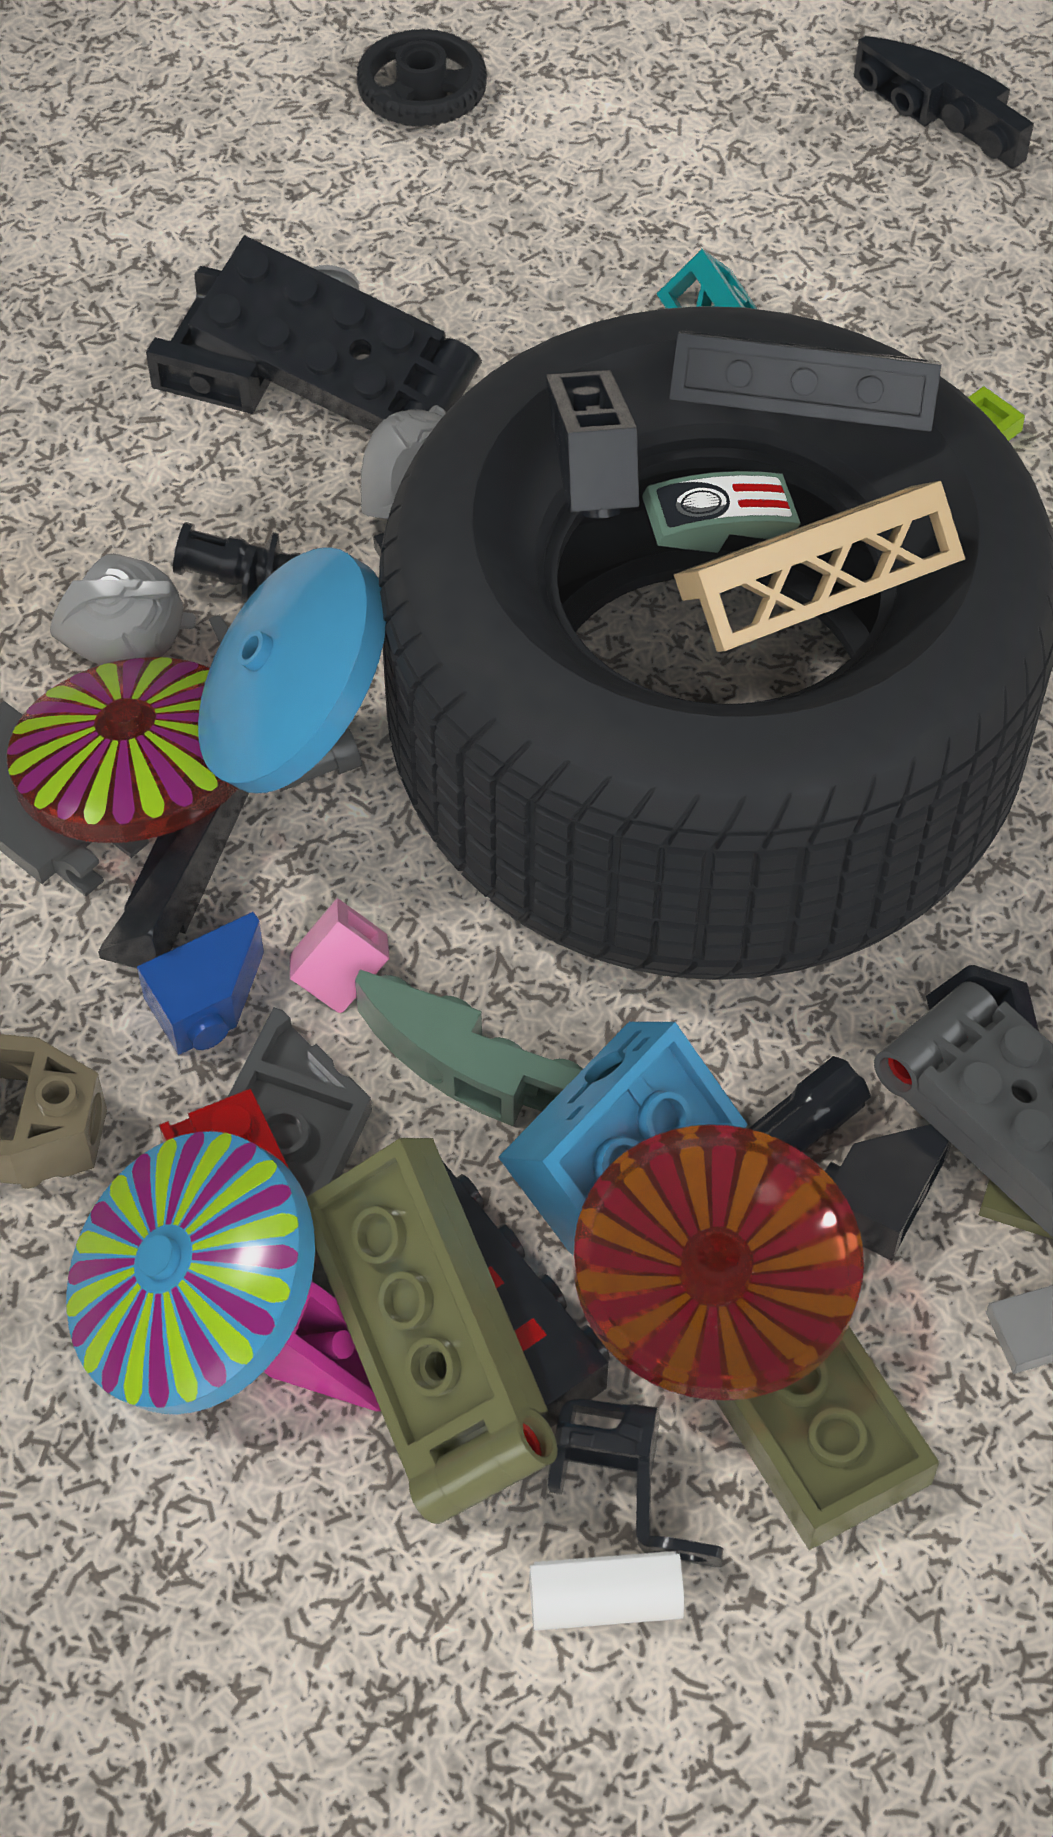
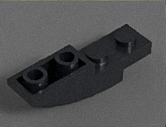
(937, 86)

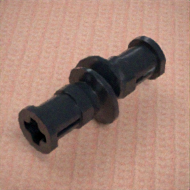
(228, 558)

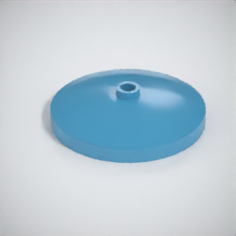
(291, 671)

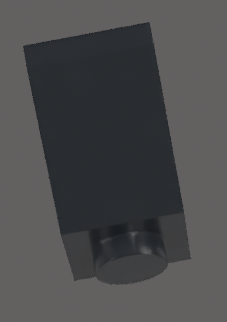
(888, 1183)

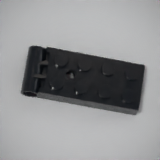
(312, 328)

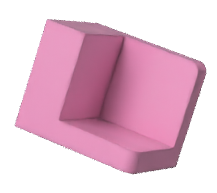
(334, 954)

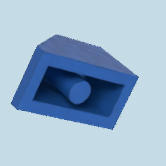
(204, 984)

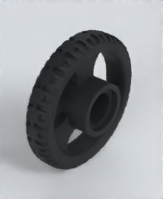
(422, 77)

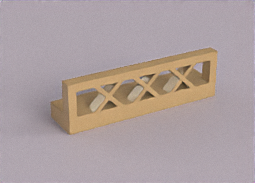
(813, 540)

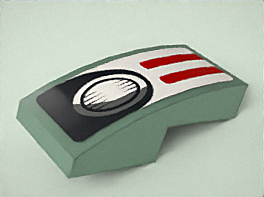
(706, 508)

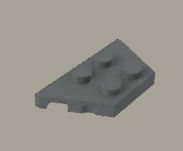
(305, 1102)

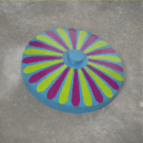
(190, 1273)

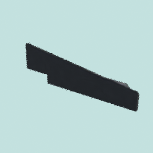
(170, 887)

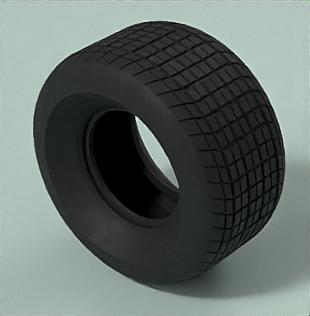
(675, 823)

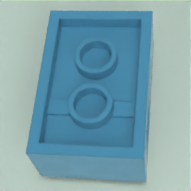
(626, 1094)

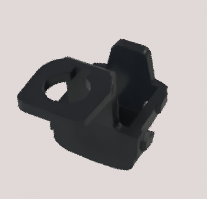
(625, 1448)

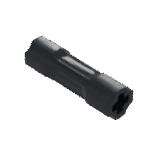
(816, 1105)

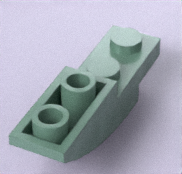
(446, 1048)

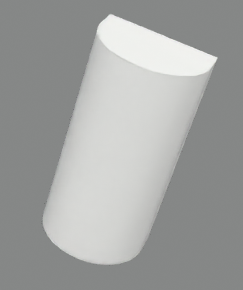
(606, 1590)

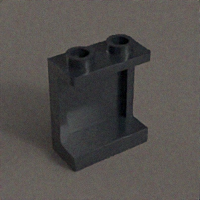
(201, 374)

